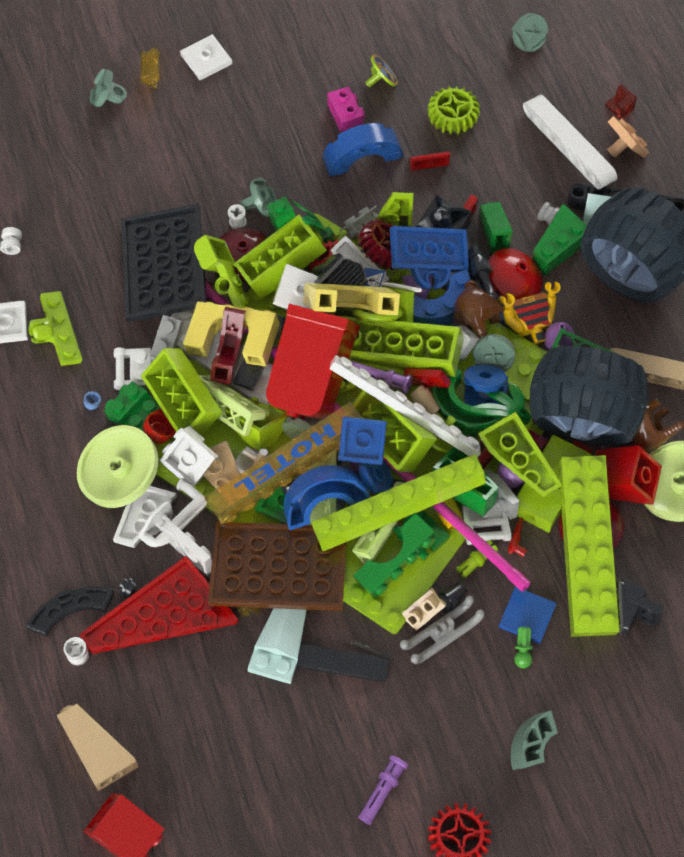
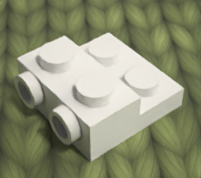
(188, 456)

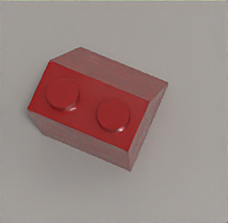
(631, 474)
(124, 828)

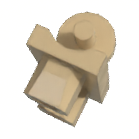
(423, 609)

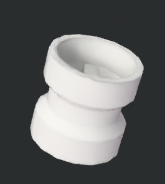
(10, 243)
(74, 647)

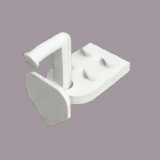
(172, 530)

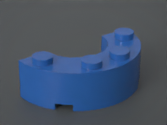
(360, 142)
(440, 310)
(318, 485)

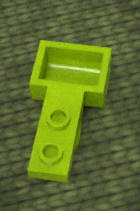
(216, 257)

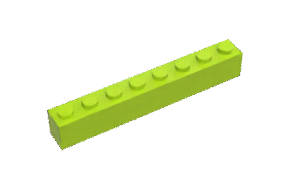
(399, 502)

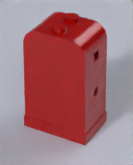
(301, 369)

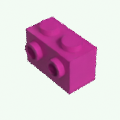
(345, 109)

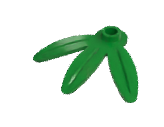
(325, 233)
(508, 405)

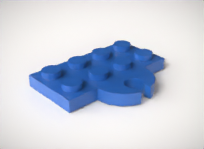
(429, 252)

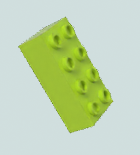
(290, 245)
(181, 391)
(404, 439)

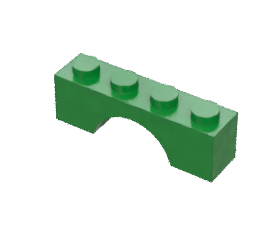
(376, 576)

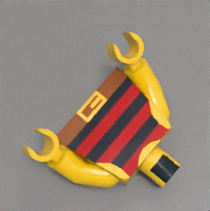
(531, 313)

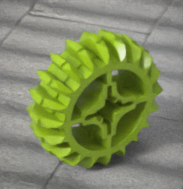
(453, 110)

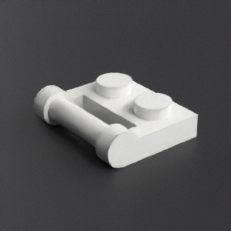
(138, 364)
(494, 517)

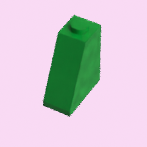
(280, 213)
(495, 227)

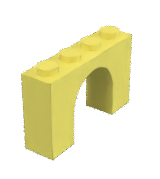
(329, 296)
(208, 322)

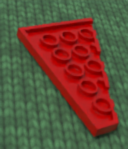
(161, 610)

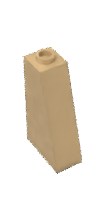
(97, 749)

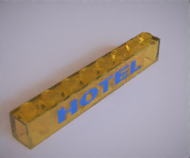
(279, 467)

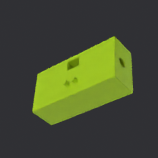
(545, 510)

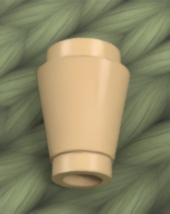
(424, 397)

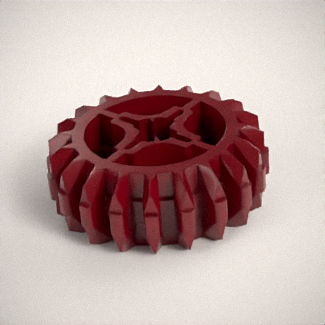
(376, 243)

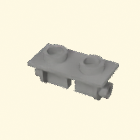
(354, 225)

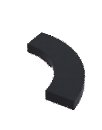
(67, 603)

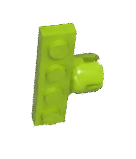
(56, 329)

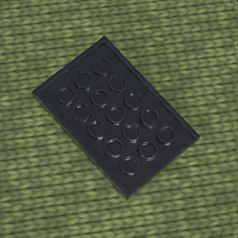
(161, 263)

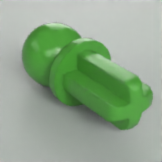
(523, 658)

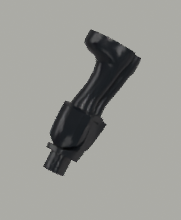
(480, 271)

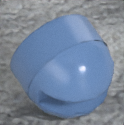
(95, 399)

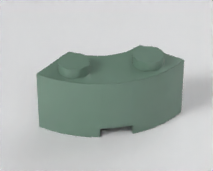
(530, 740)

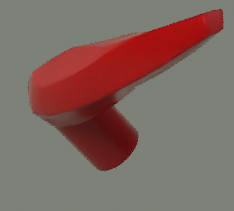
(513, 545)

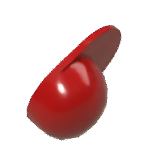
(158, 427)

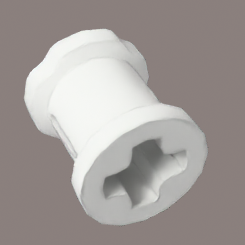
(237, 216)

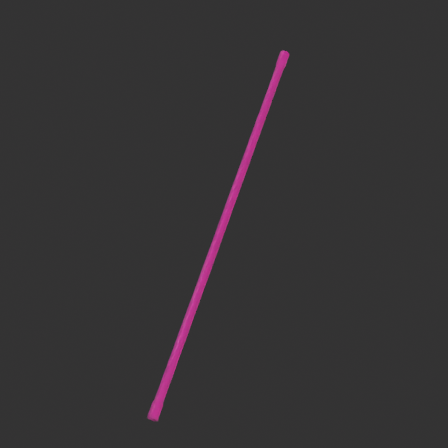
(512, 573)

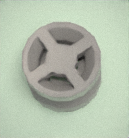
(547, 213)

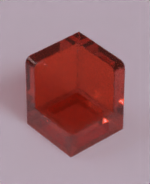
(622, 102)

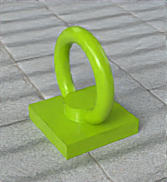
(405, 310)

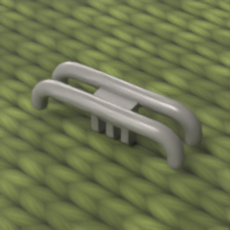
(443, 631)

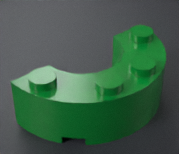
(449, 404)

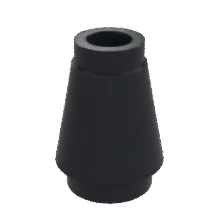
(452, 595)

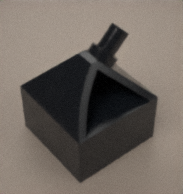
(445, 215)

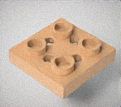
(627, 138)

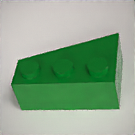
(559, 240)
(478, 499)

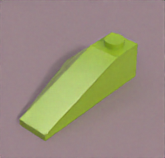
(398, 210)

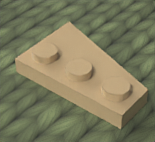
(223, 467)

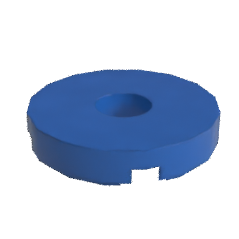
(485, 378)
(376, 477)

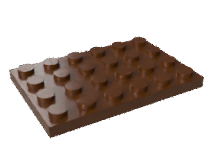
(275, 568)

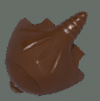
(475, 308)
(653, 436)

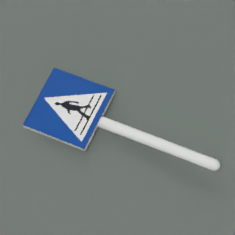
(376, 279)

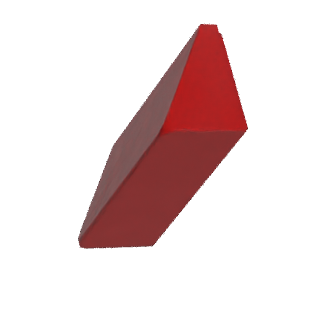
(429, 161)

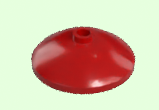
(515, 274)

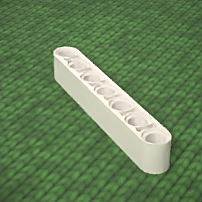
(570, 141)

